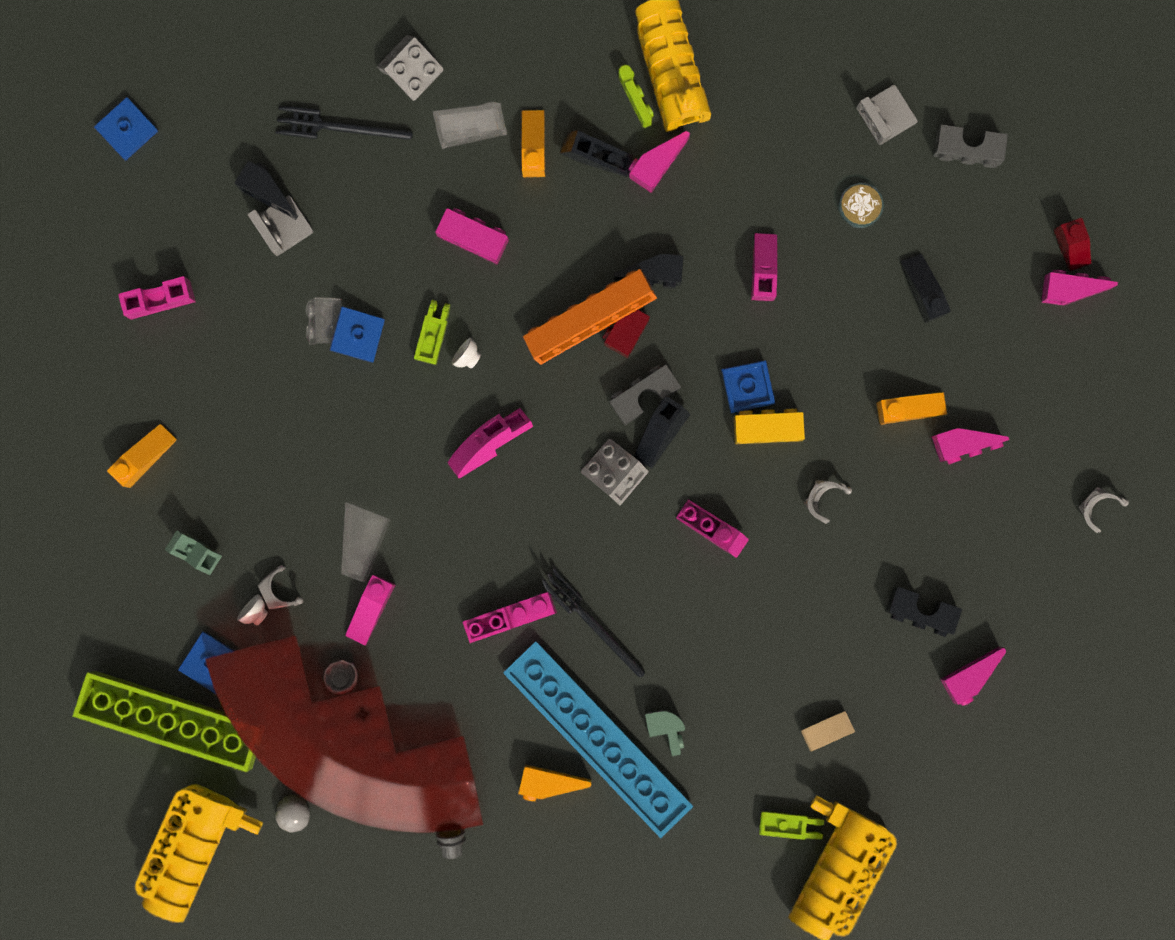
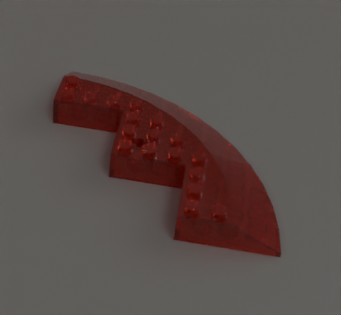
(336, 756)

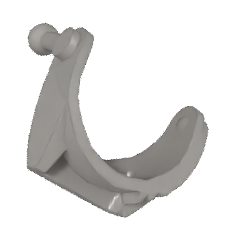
(818, 489)
(1094, 497)
(271, 601)

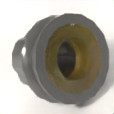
(451, 843)

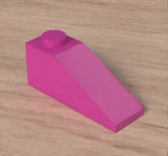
(655, 163)
(370, 609)
(970, 679)

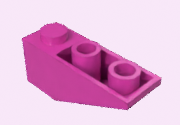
(764, 267)
(1065, 289)
(959, 442)
(712, 528)

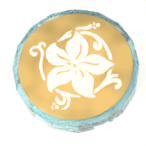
(861, 205)

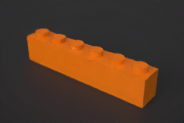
(589, 316)

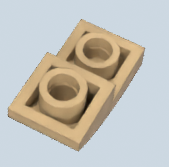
(828, 731)

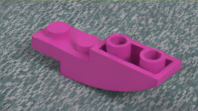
(486, 439)
(509, 617)

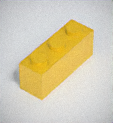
(769, 427)

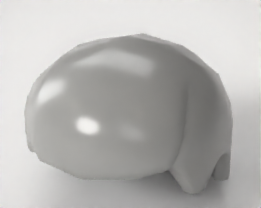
(340, 677)
(292, 813)

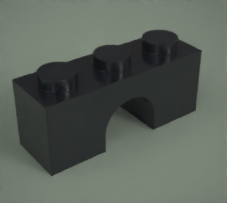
(904, 606)

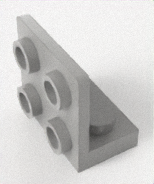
(411, 67)
(886, 114)
(279, 229)
(615, 471)

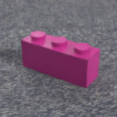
(472, 235)

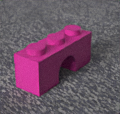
(146, 302)

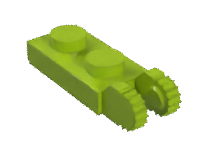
(635, 96)
(432, 334)
(788, 825)

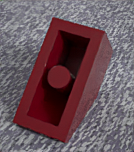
(1074, 244)

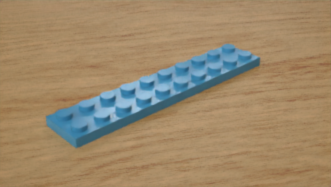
(598, 739)

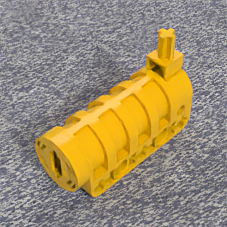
(671, 64)
(190, 851)
(839, 872)

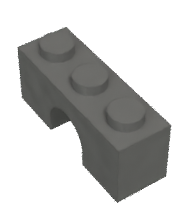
(950, 146)
(660, 381)

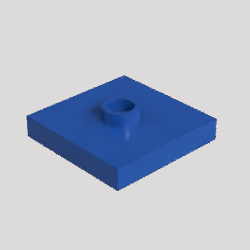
(126, 129)
(356, 334)
(748, 386)
(195, 664)

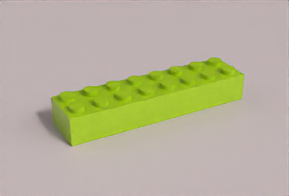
(162, 719)

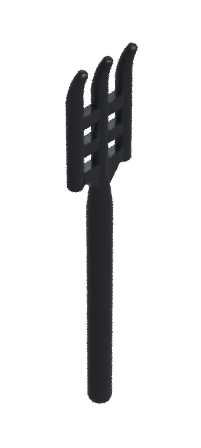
(317, 124)
(575, 605)

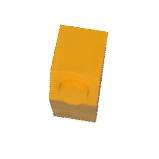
(533, 143)
(911, 408)
(141, 456)
(546, 783)

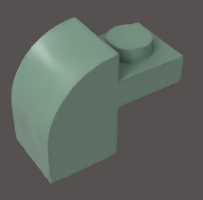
(193, 552)
(666, 722)

